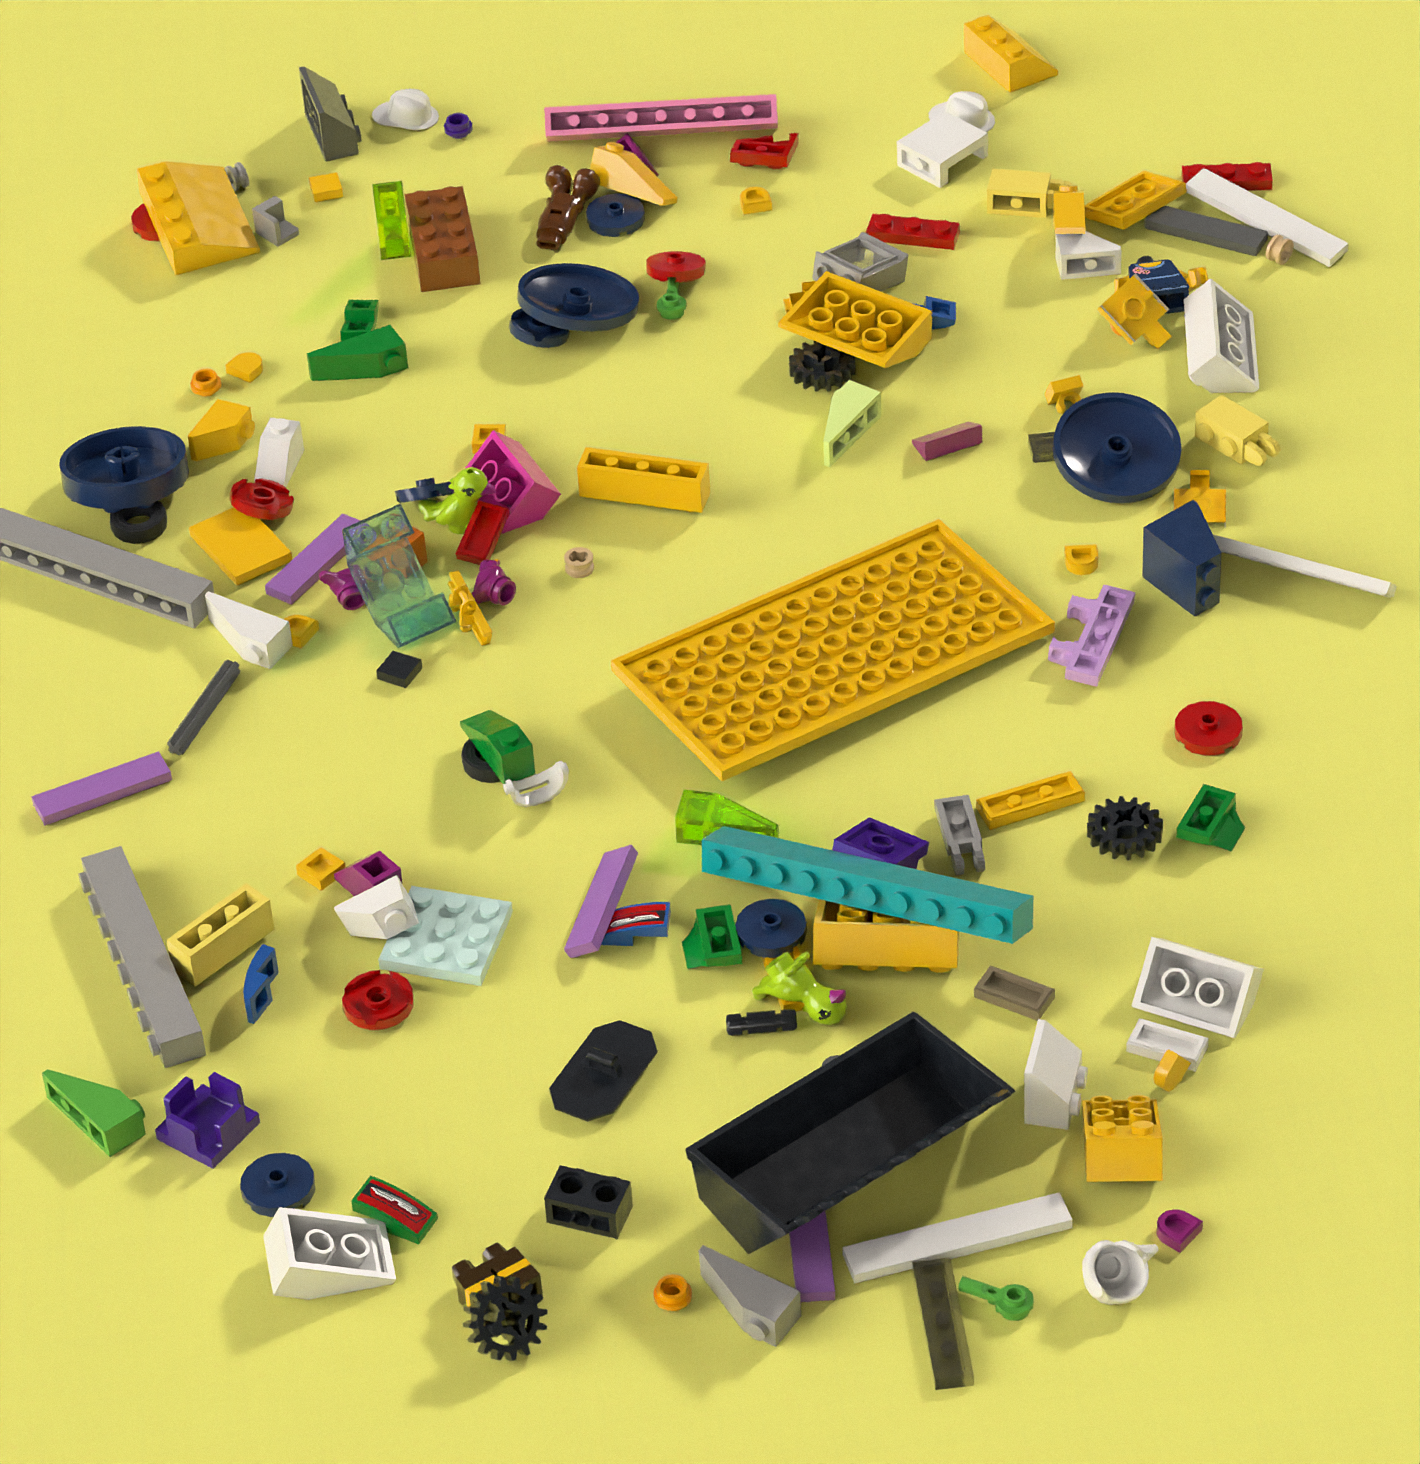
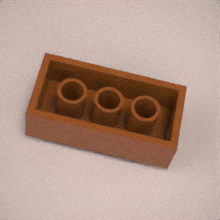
(442, 239)

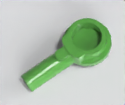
(671, 304)
(1011, 1301)

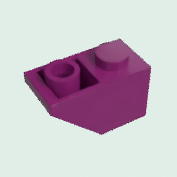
(367, 873)

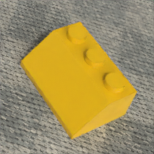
(1005, 54)

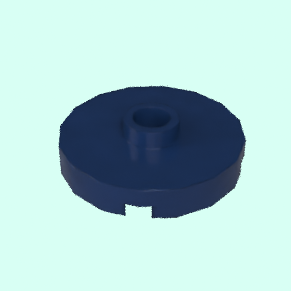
(615, 214)
(535, 332)
(424, 489)
(771, 927)
(277, 1182)

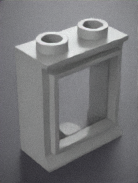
(864, 262)

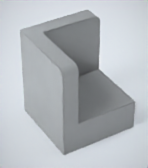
(271, 222)

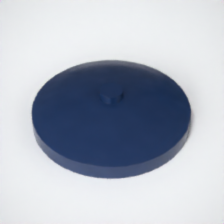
(578, 297)
(1116, 447)

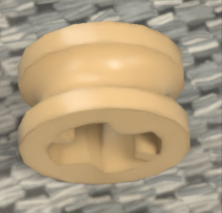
(1279, 249)
(579, 562)

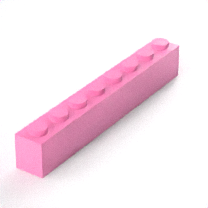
(661, 117)

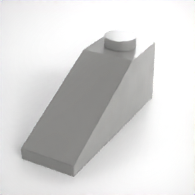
(755, 1301)

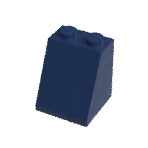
(1183, 558)

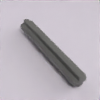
(203, 707)

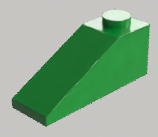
(360, 357)
(501, 745)

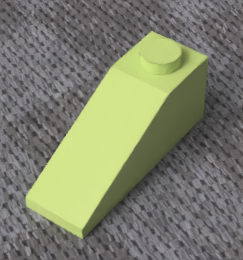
(850, 415)

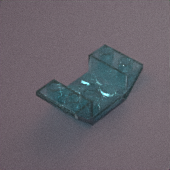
(393, 578)

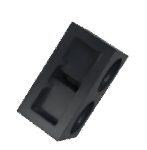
(588, 1201)

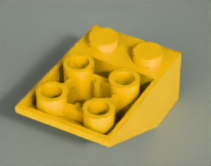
(1122, 1139)

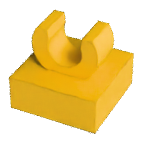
(1064, 390)

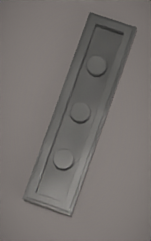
(1207, 230)

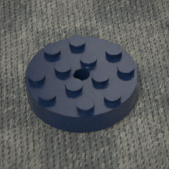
(124, 468)

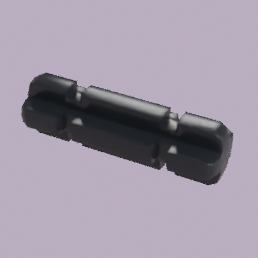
(761, 1022)

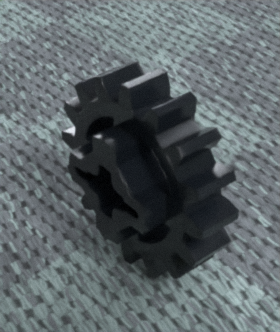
(821, 366)
(1124, 828)
(519, 1312)

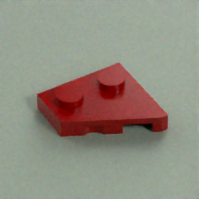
(764, 151)

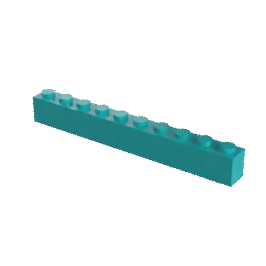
(868, 884)

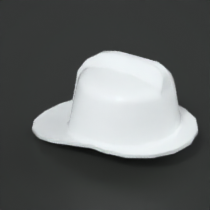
(967, 106)
(407, 110)

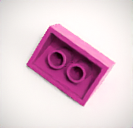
(517, 479)

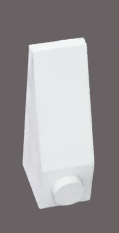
(251, 632)

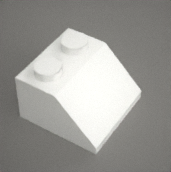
(1052, 1079)

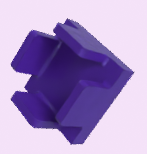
(882, 843)
(206, 1120)

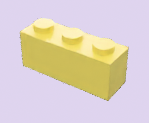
(220, 934)

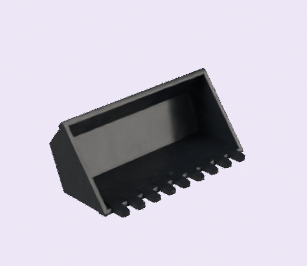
(839, 1130)

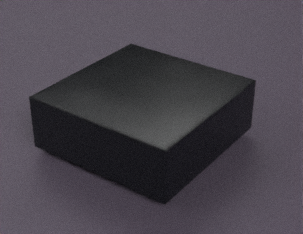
(399, 669)

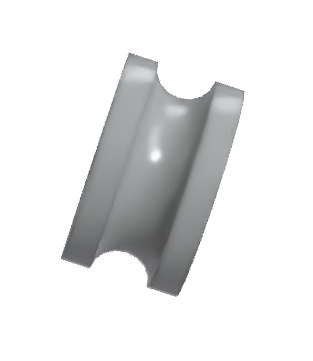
(237, 176)

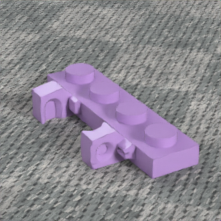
(1104, 621)

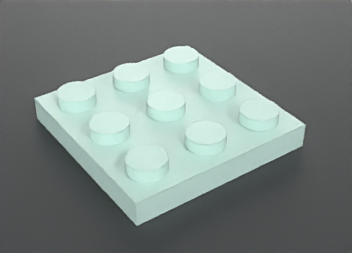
(453, 936)

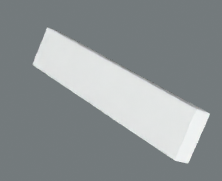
(1266, 216)
(1306, 567)
(957, 1237)

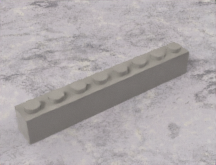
(103, 569)
(142, 958)

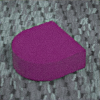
(1178, 1228)

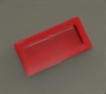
(482, 532)

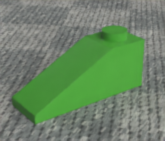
(97, 1110)

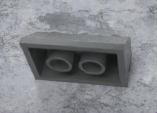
(328, 116)

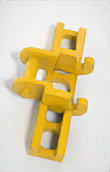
(470, 613)

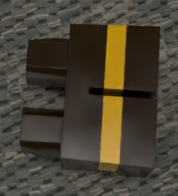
(496, 1263)

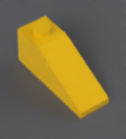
(629, 175)
(1068, 210)

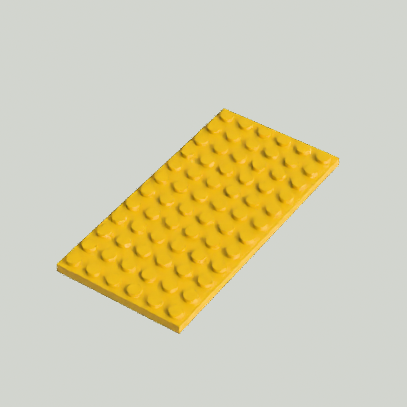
(831, 648)

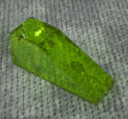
(391, 220)
(706, 812)

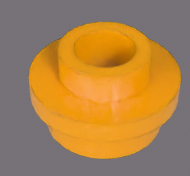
(205, 382)
(672, 1293)

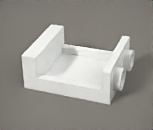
(939, 146)

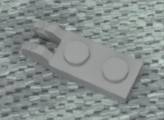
(960, 831)

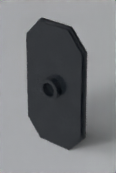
(603, 1070)

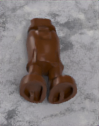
(562, 208)

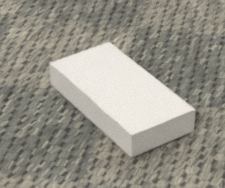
(1154, 1039)

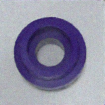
(458, 125)

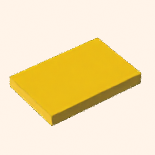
(1134, 199)
(240, 545)

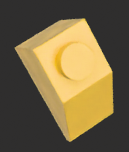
(221, 430)

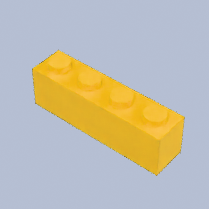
(643, 479)

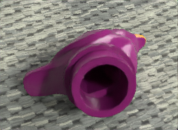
(493, 584)
(344, 588)

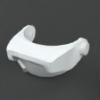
(555, 777)

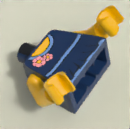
(1166, 280)

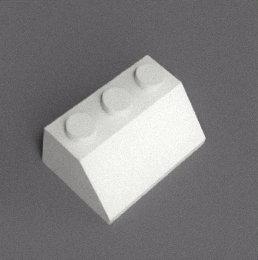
(1196, 987)

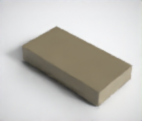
(1014, 993)

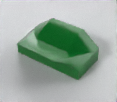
(1212, 819)
(712, 939)

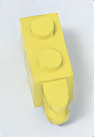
(1021, 192)
(1235, 432)

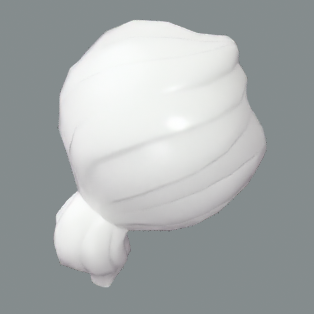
(1117, 1270)

